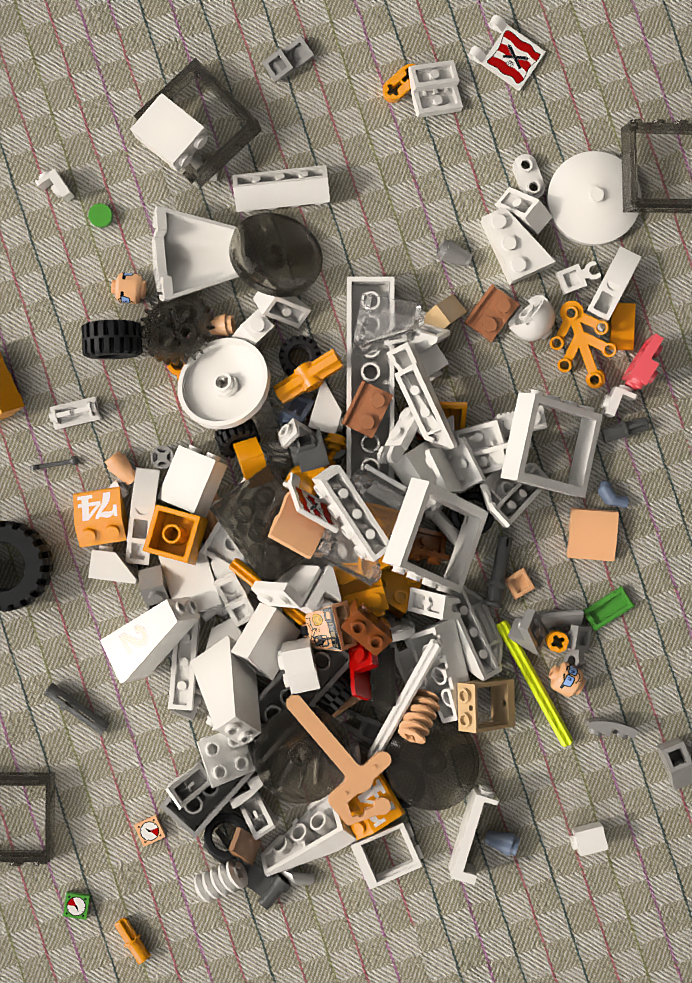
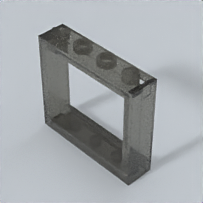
(233, 145)
(631, 202)
(38, 857)

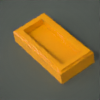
(623, 326)

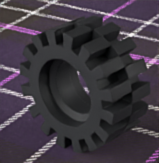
(295, 343)
(227, 437)
(336, 694)

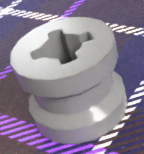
(160, 454)

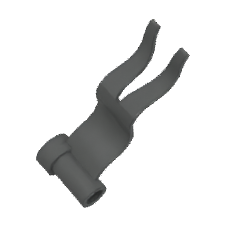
(266, 887)

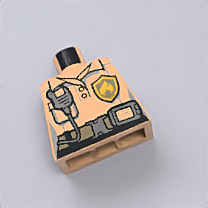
(326, 630)

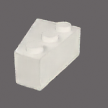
(514, 246)

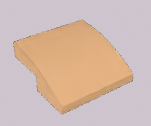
(295, 529)
(592, 534)

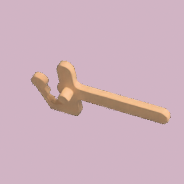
(357, 776)

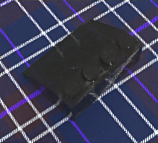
(247, 518)

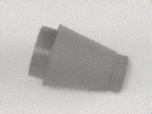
(453, 253)

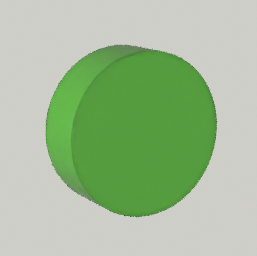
(100, 215)

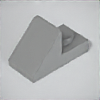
(528, 632)

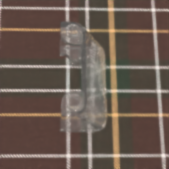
(385, 323)
(385, 504)

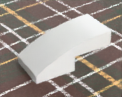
(235, 598)
(254, 783)

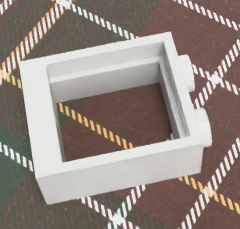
(374, 880)

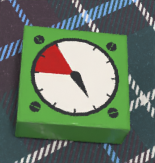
(76, 905)

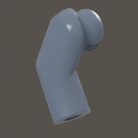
(609, 496)

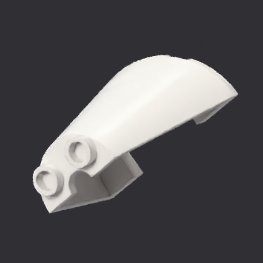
(189, 253)

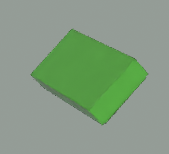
(608, 608)

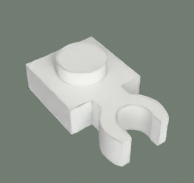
(574, 278)

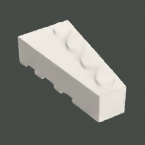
(446, 669)

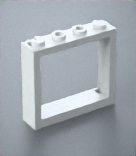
(521, 437)
(407, 526)

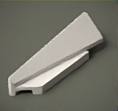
(421, 395)

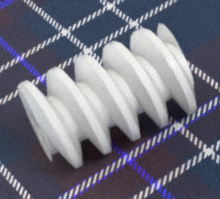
(221, 881)

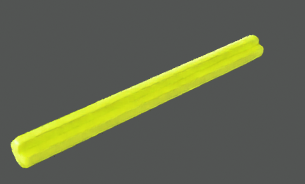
(535, 685)

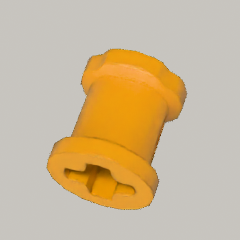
(564, 642)

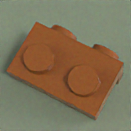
(430, 546)
(367, 628)

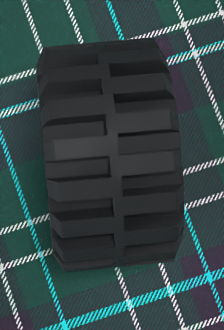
(111, 339)

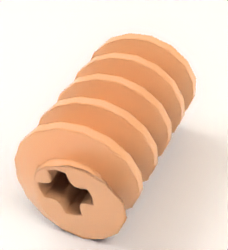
(419, 716)

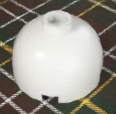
(534, 320)

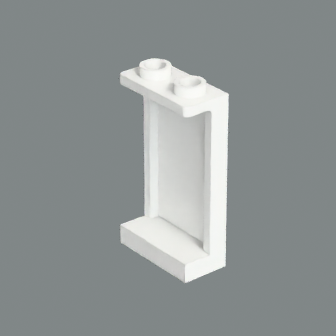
(457, 865)

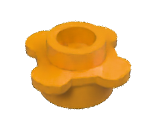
(335, 442)

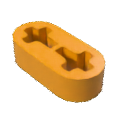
(394, 81)

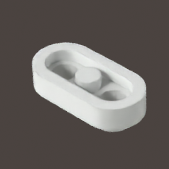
(528, 176)

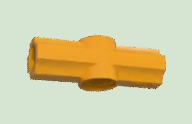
(308, 376)

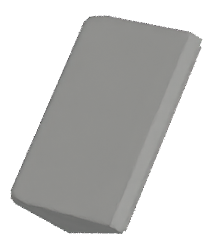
(561, 618)

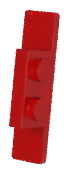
(360, 663)

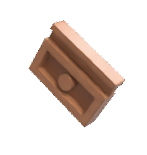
(491, 313)
(367, 409)

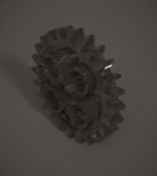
(157, 334)

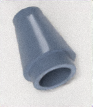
(502, 841)

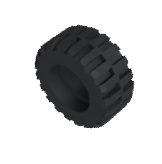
(36, 565)

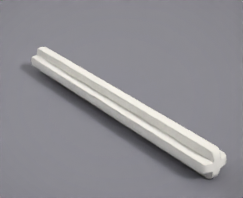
(406, 697)

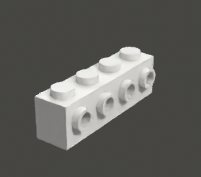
(281, 188)
(351, 512)

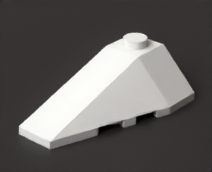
(310, 837)

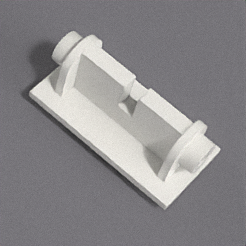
(74, 413)

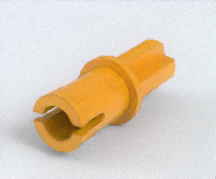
(132, 940)

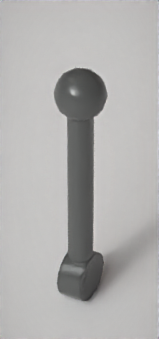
(73, 461)

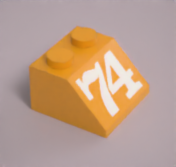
(100, 517)
(364, 800)

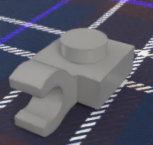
(579, 641)

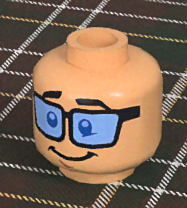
(129, 288)
(567, 679)

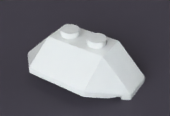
(509, 498)
(478, 635)

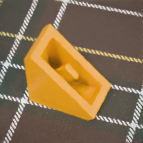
(249, 456)

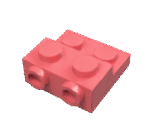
(643, 368)

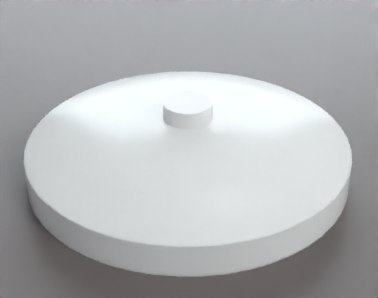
(589, 199)
(224, 384)

